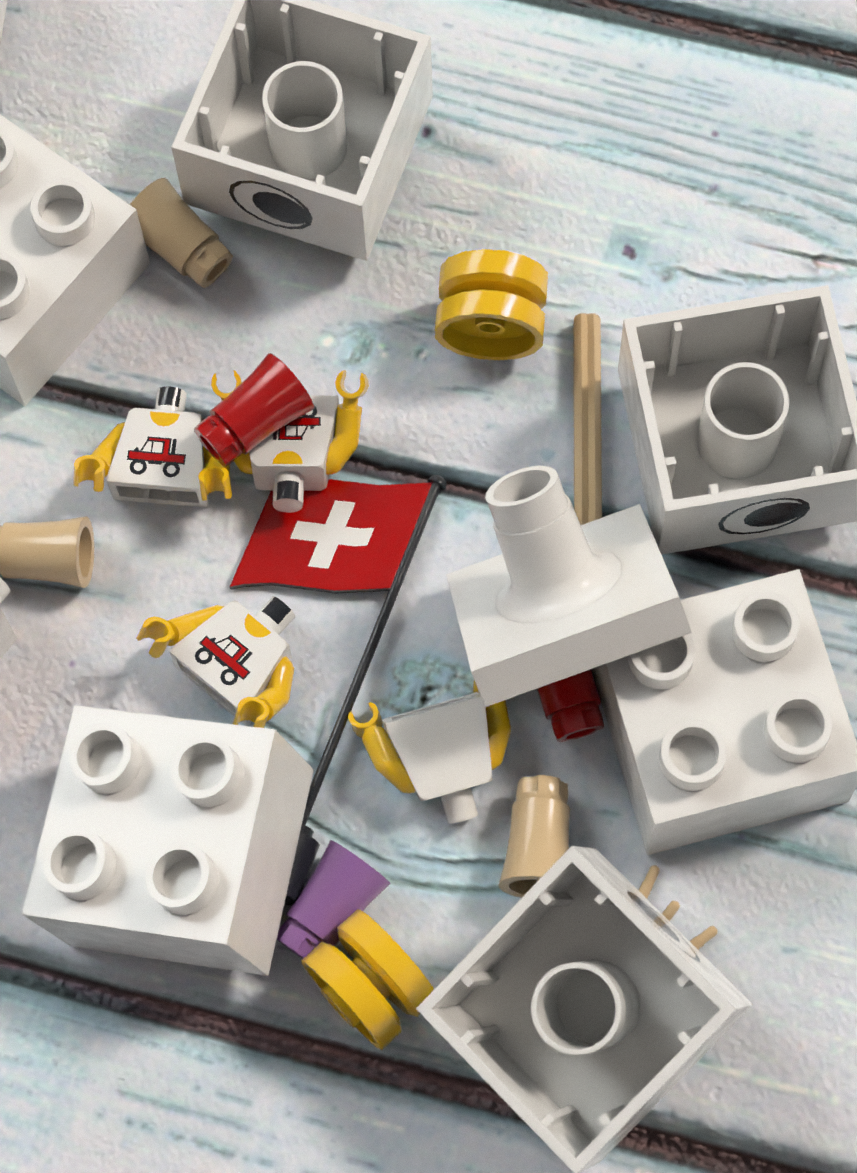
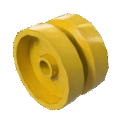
(491, 304)
(362, 985)

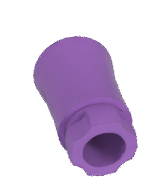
(331, 895)

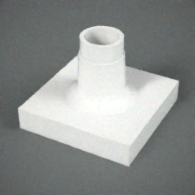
(560, 590)

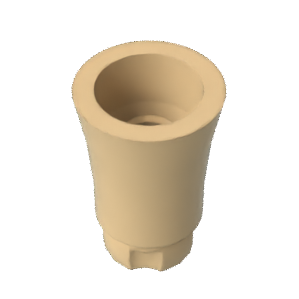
(179, 234)
(48, 551)
(536, 833)

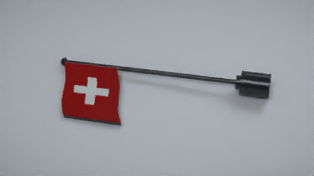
(339, 542)

